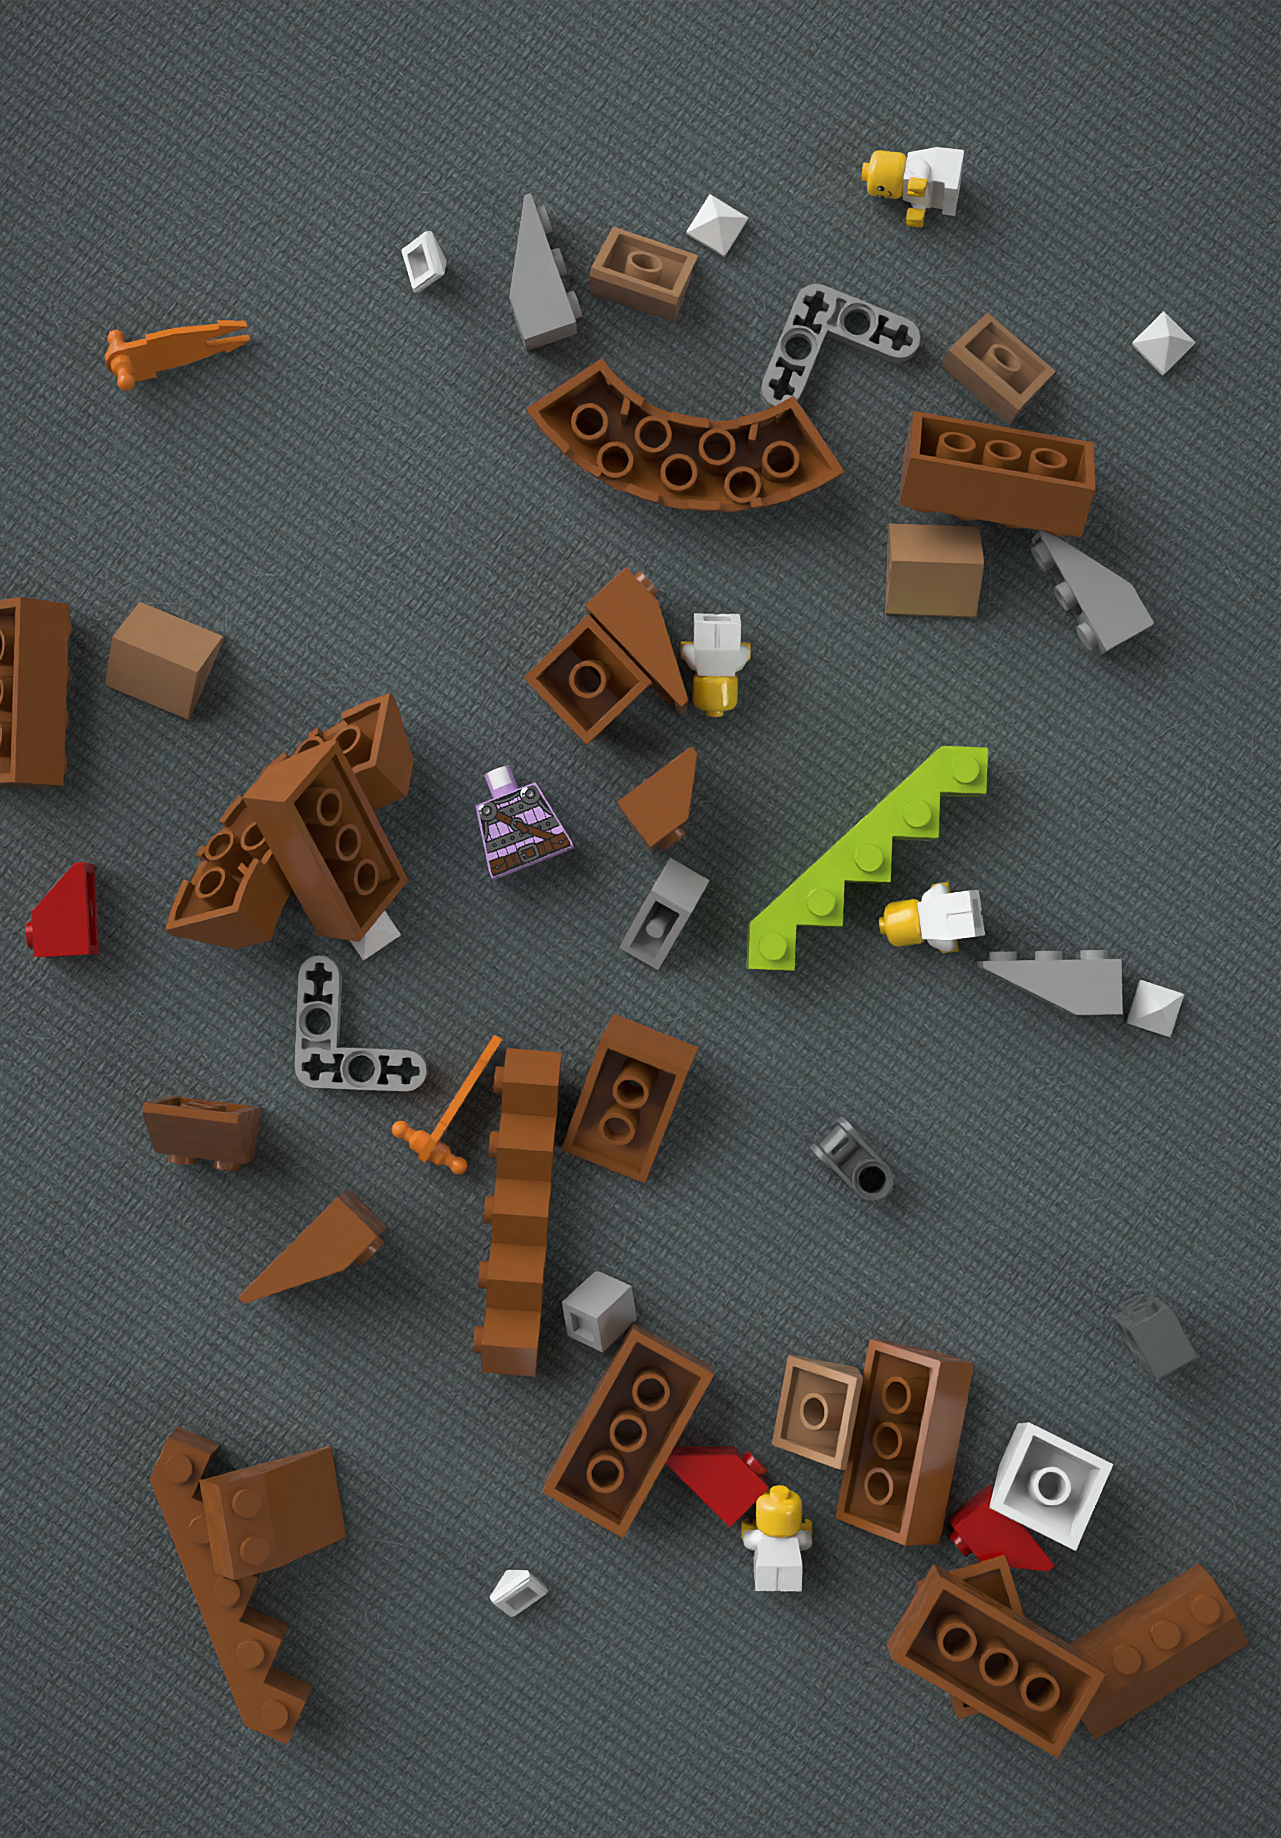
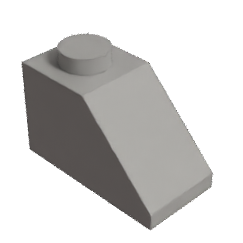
(664, 913)

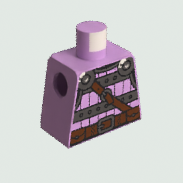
(518, 825)

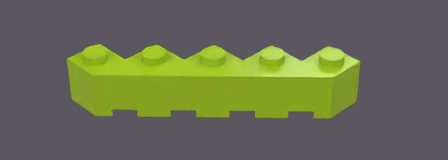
(864, 853)

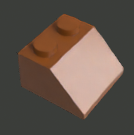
(588, 679)
(662, 803)

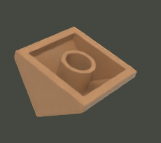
(642, 274)
(997, 368)
(933, 570)
(161, 659)
(818, 1410)

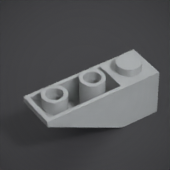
(536, 291)
(1099, 598)
(1071, 986)

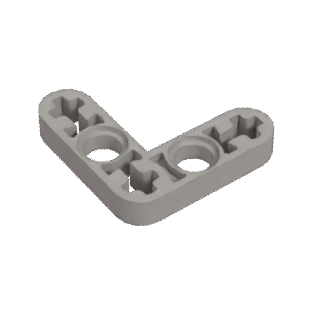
(832, 325)
(328, 1043)

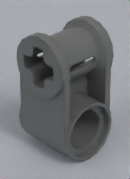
(852, 1159)

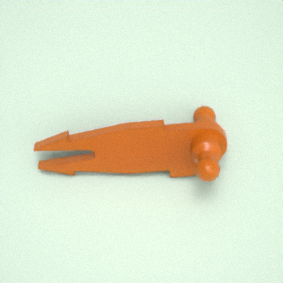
(167, 350)
(429, 1146)

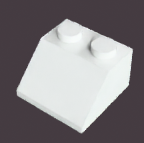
(1048, 1484)

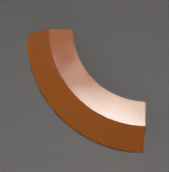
(683, 457)
(239, 882)

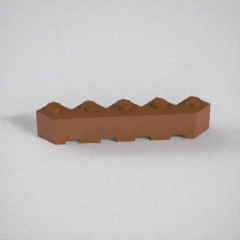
(519, 1212)
(241, 1635)

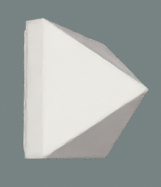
(717, 225)
(424, 261)
(1163, 343)
(377, 937)
(1155, 1008)
(517, 1591)

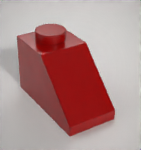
(66, 917)
(721, 1477)
(993, 1534)

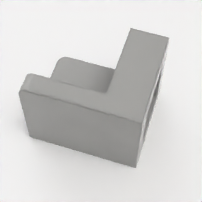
(599, 1311)

